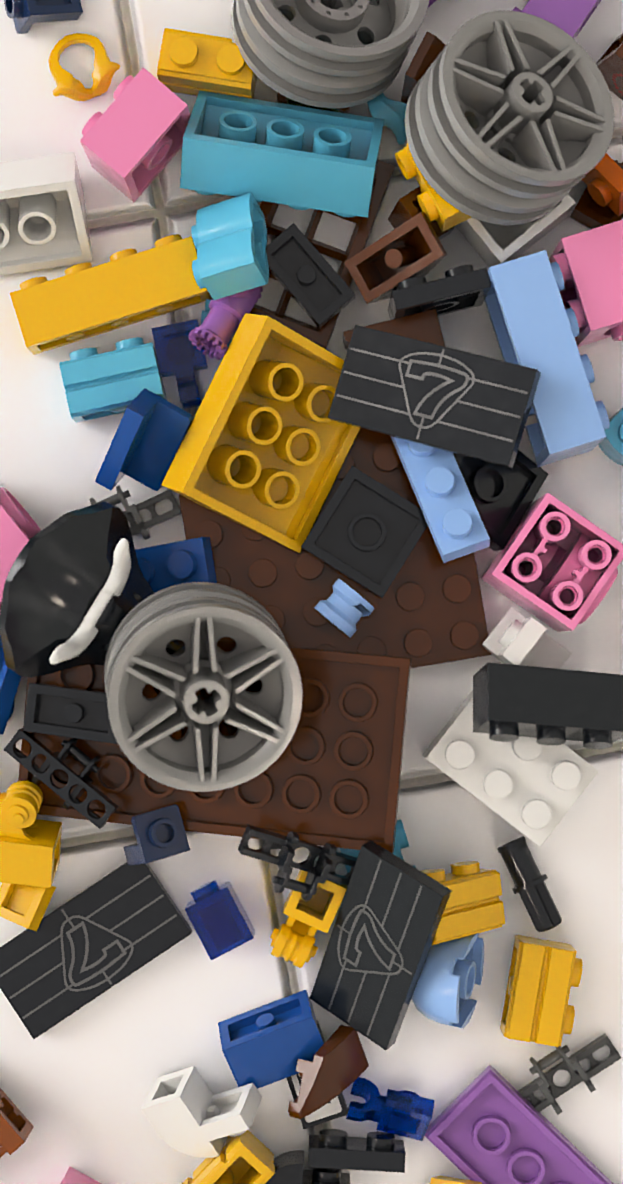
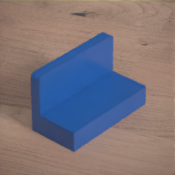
(145, 442)
(270, 1039)

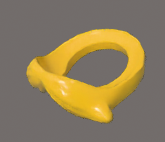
(67, 84)

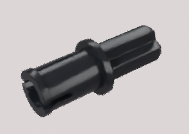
(530, 884)

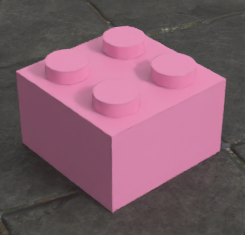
(136, 133)

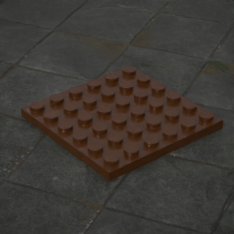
(425, 615)

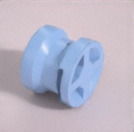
(344, 608)

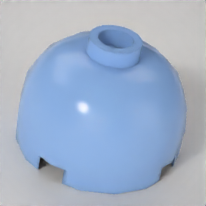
(449, 981)

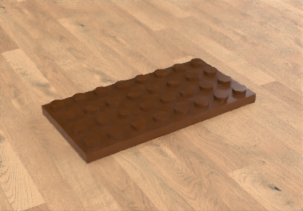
(328, 785)

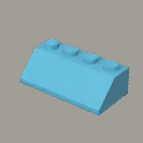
(281, 154)

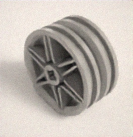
(326, 48)
(530, 124)
(204, 757)

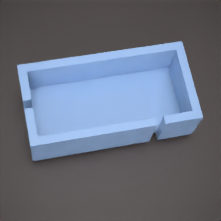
(540, 335)

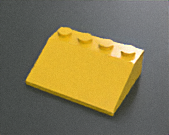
(265, 435)

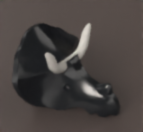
(71, 592)

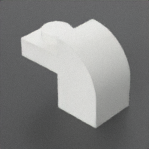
(524, 643)
(193, 1117)

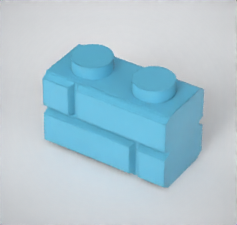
(111, 380)

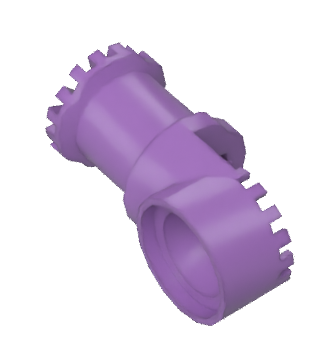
(223, 322)

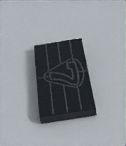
(434, 395)
(379, 944)
(89, 946)

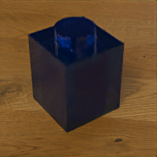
(219, 918)

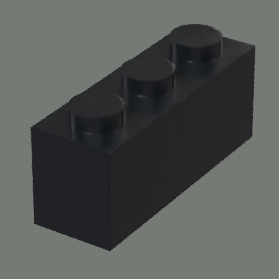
(548, 705)

